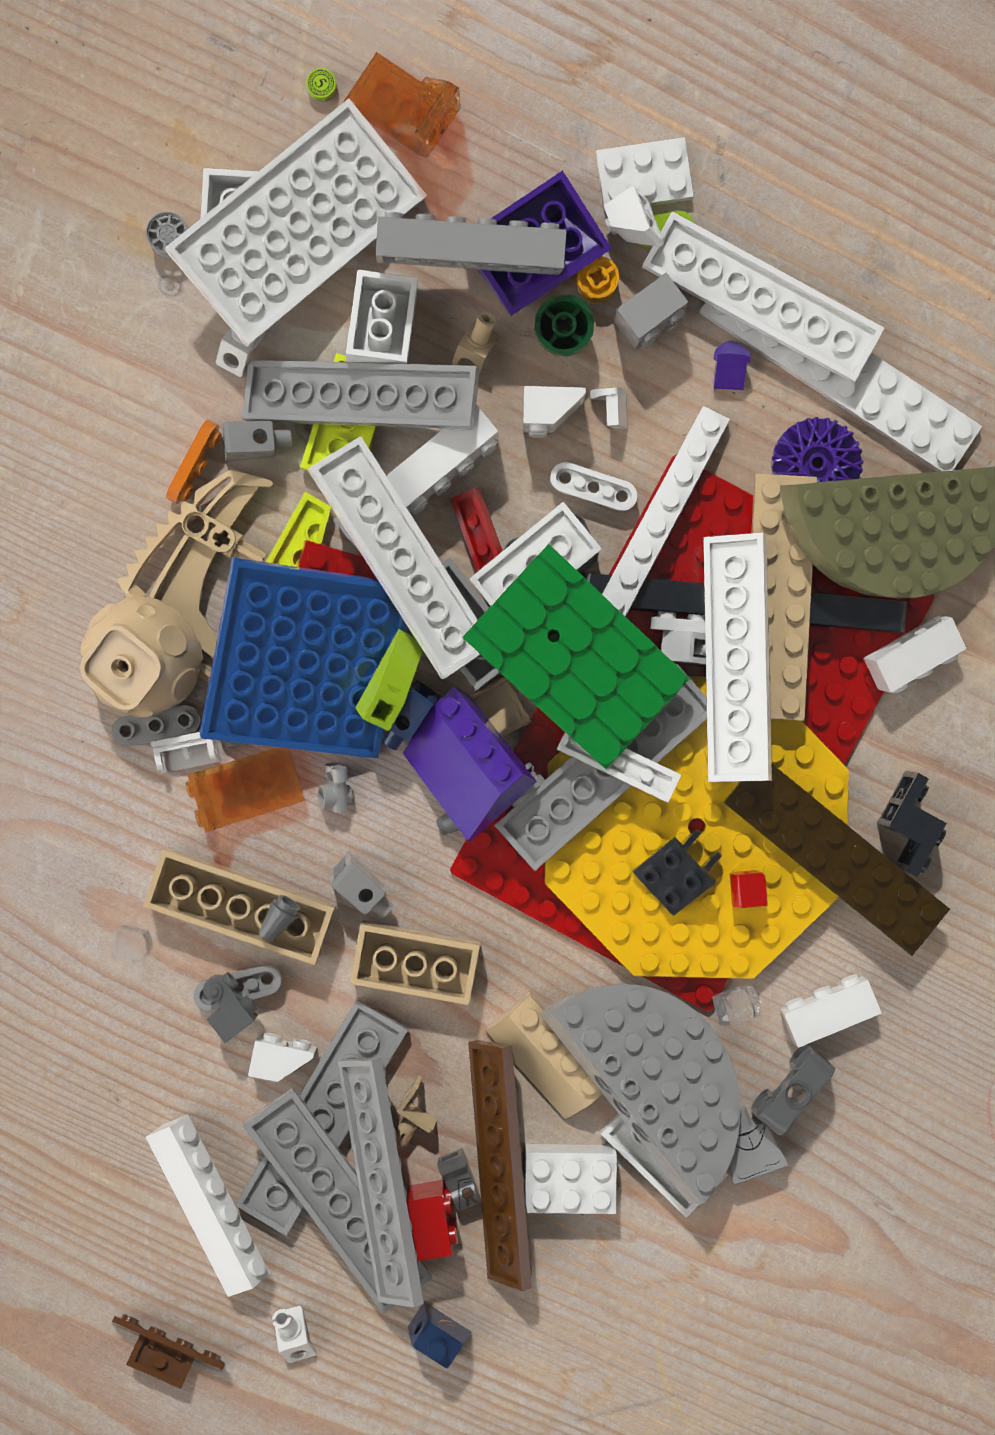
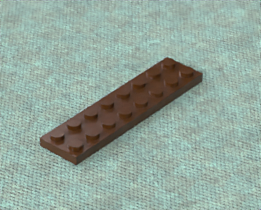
(500, 1164)

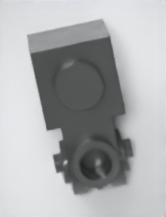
(234, 1011)

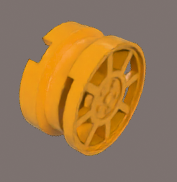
(598, 280)

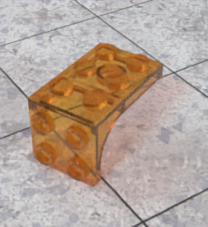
(245, 788)

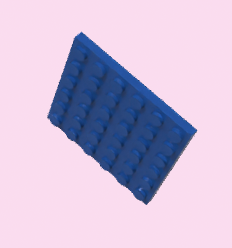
(297, 658)

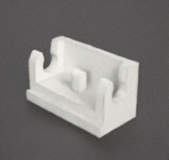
(184, 752)

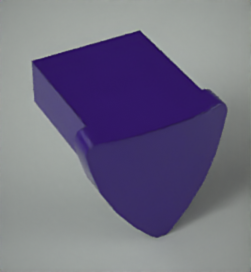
(730, 366)

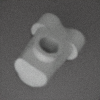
(336, 792)

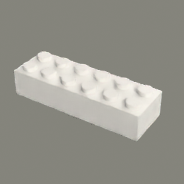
(438, 462)

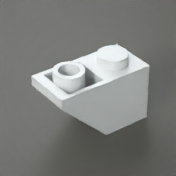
(277, 1058)

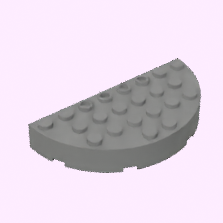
(660, 1074)

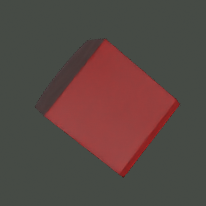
(748, 889)

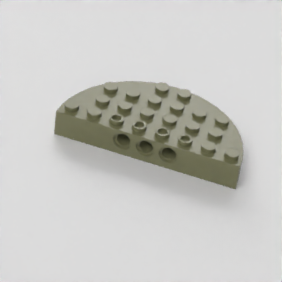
(897, 530)

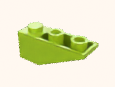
(391, 681)

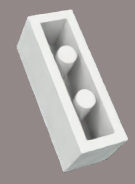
(915, 654)
(830, 1010)

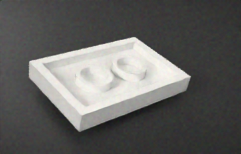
(654, 168)

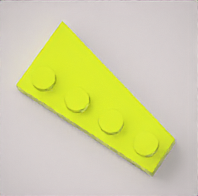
(306, 523)

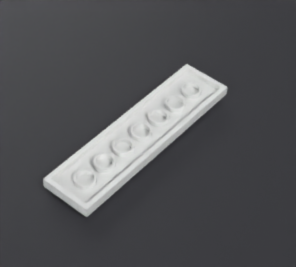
(764, 297)
(397, 554)
(737, 658)

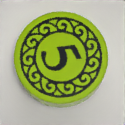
(321, 84)

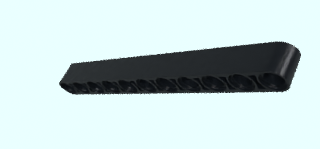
(825, 609)

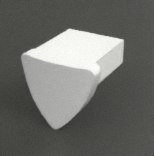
(615, 405)

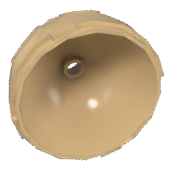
(155, 645)

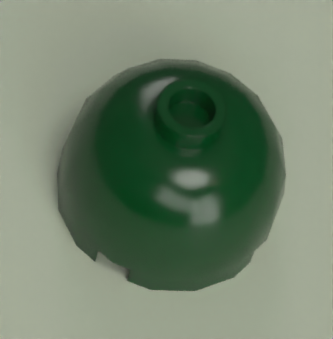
(564, 325)

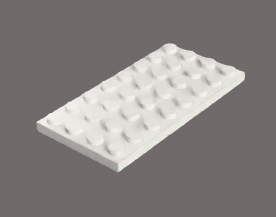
(295, 222)

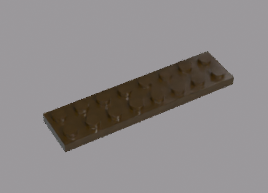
(839, 858)

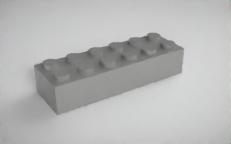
(470, 244)

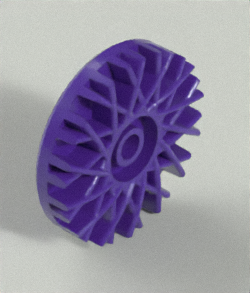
(819, 440)

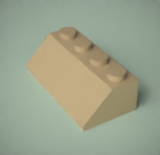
(544, 1057)

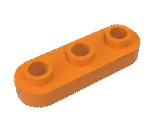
(193, 462)

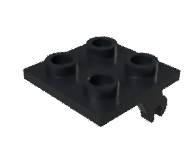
(675, 875)

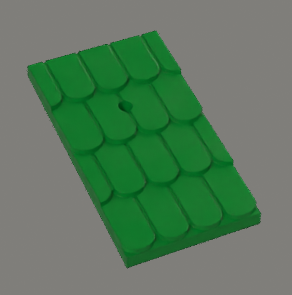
(600, 675)

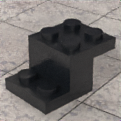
(913, 823)

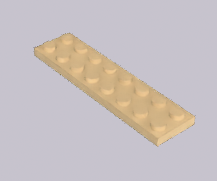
(788, 597)

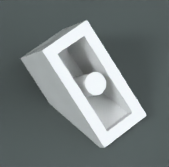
(633, 218)
(684, 646)

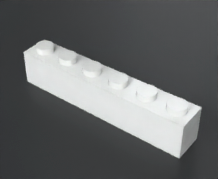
(208, 1205)

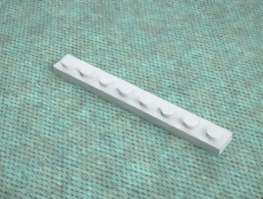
(665, 509)

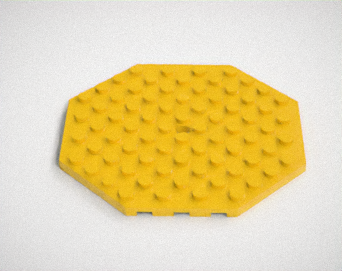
(708, 935)

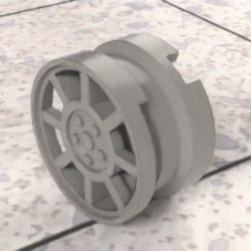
(164, 231)

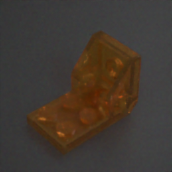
(404, 106)

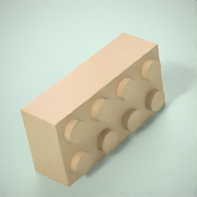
(415, 962)

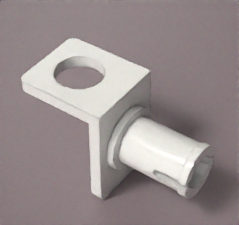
(232, 344)
(292, 1334)

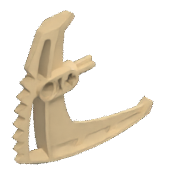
(187, 568)

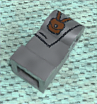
(459, 1179)

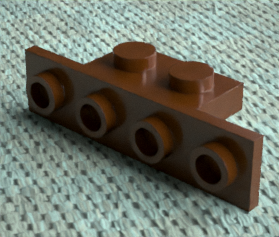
(162, 1357)

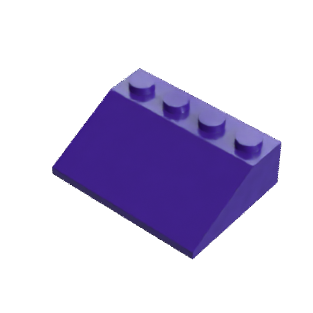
(548, 203)
(466, 763)

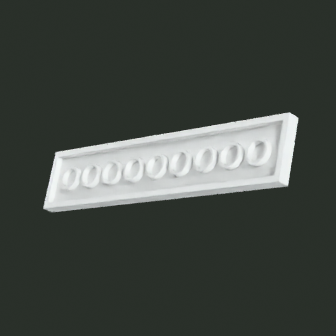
(878, 398)

